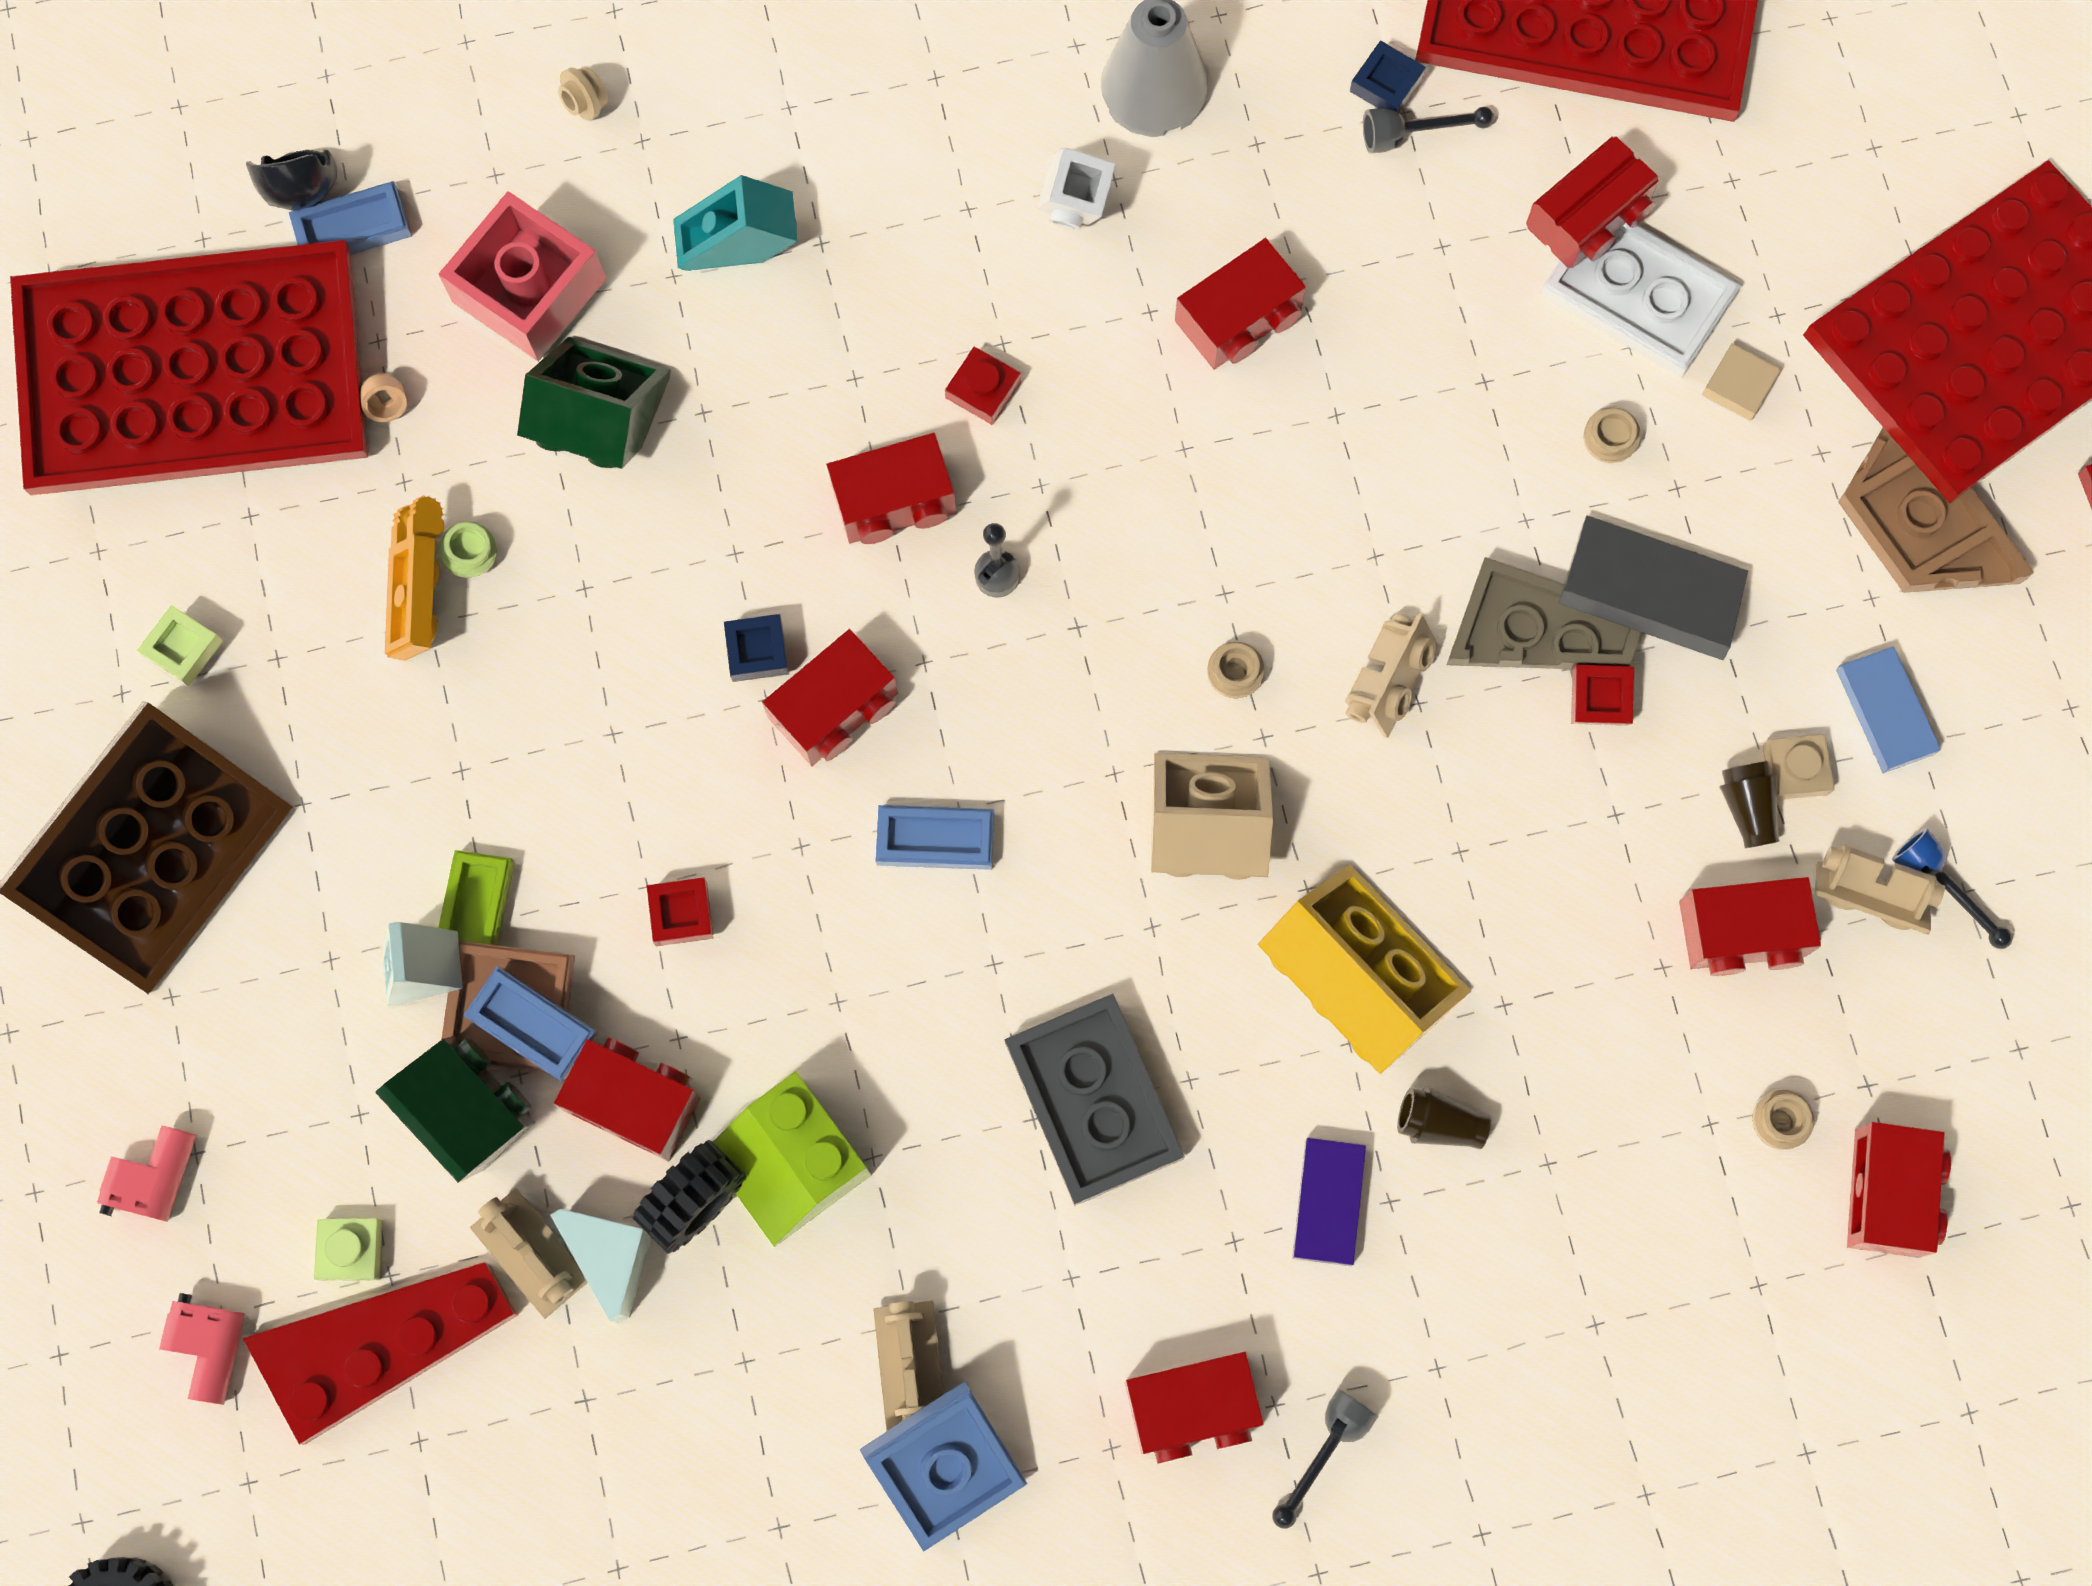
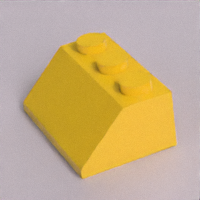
(1363, 968)

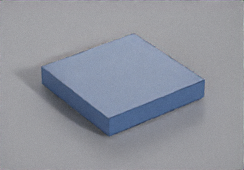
(943, 1466)

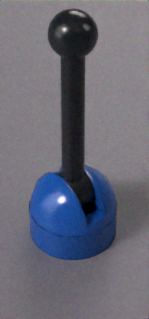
(1928, 856)

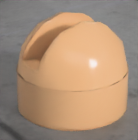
(371, 400)

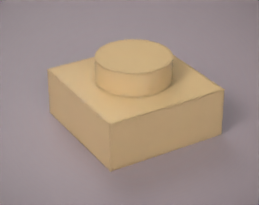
(1800, 766)

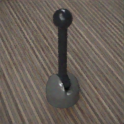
(1386, 128)
(997, 563)
(1346, 1422)

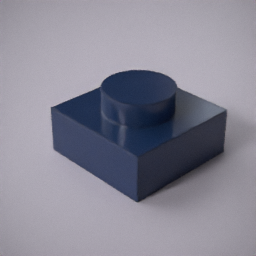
(1387, 78)
(756, 648)

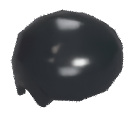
(294, 179)

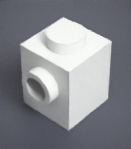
(1075, 188)

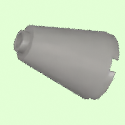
(1155, 71)

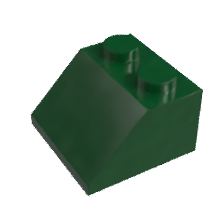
(591, 402)
(457, 1106)

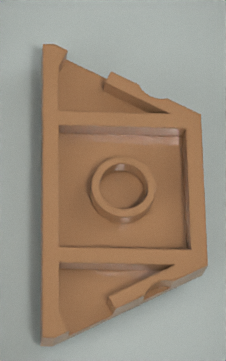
(1921, 534)

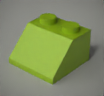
(790, 1159)

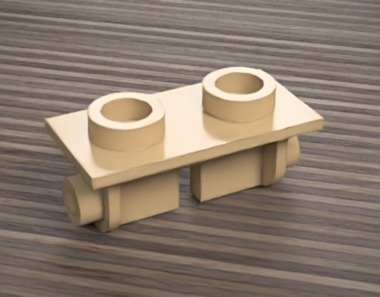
(1404, 651)
(1851, 882)
(529, 1252)
(907, 1358)

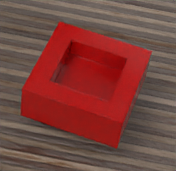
(983, 385)
(1602, 695)
(680, 912)

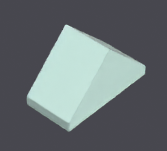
(419, 962)
(608, 1256)

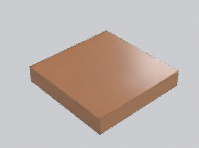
(542, 970)

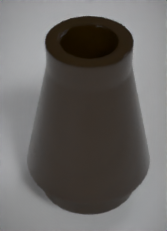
(1752, 802)
(1440, 1120)

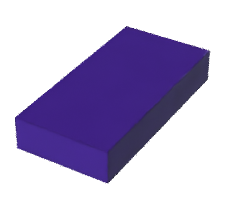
(1329, 1202)

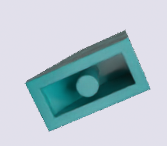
(736, 226)

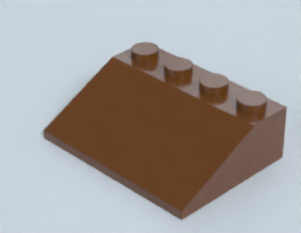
(144, 847)

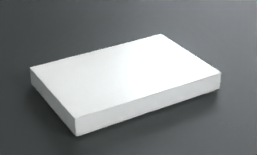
(1645, 296)

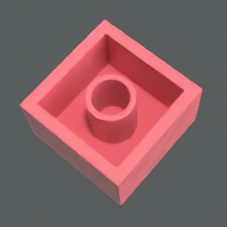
(523, 276)

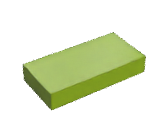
(476, 896)

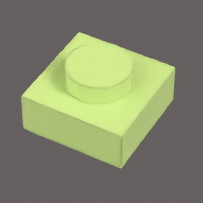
(179, 645)
(348, 1249)

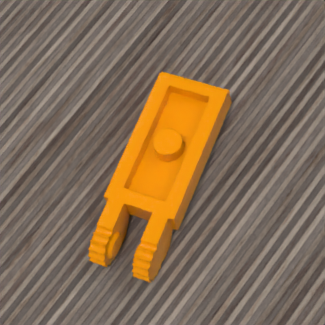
(412, 578)

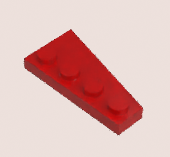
(365, 1350)

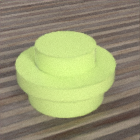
(467, 549)

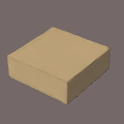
(1741, 382)

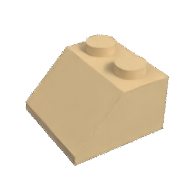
(1211, 816)

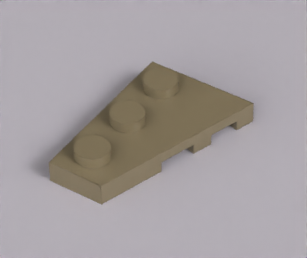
(1520, 624)

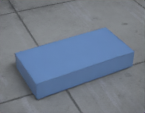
(361, 218)
(1888, 710)
(934, 837)
(529, 1023)

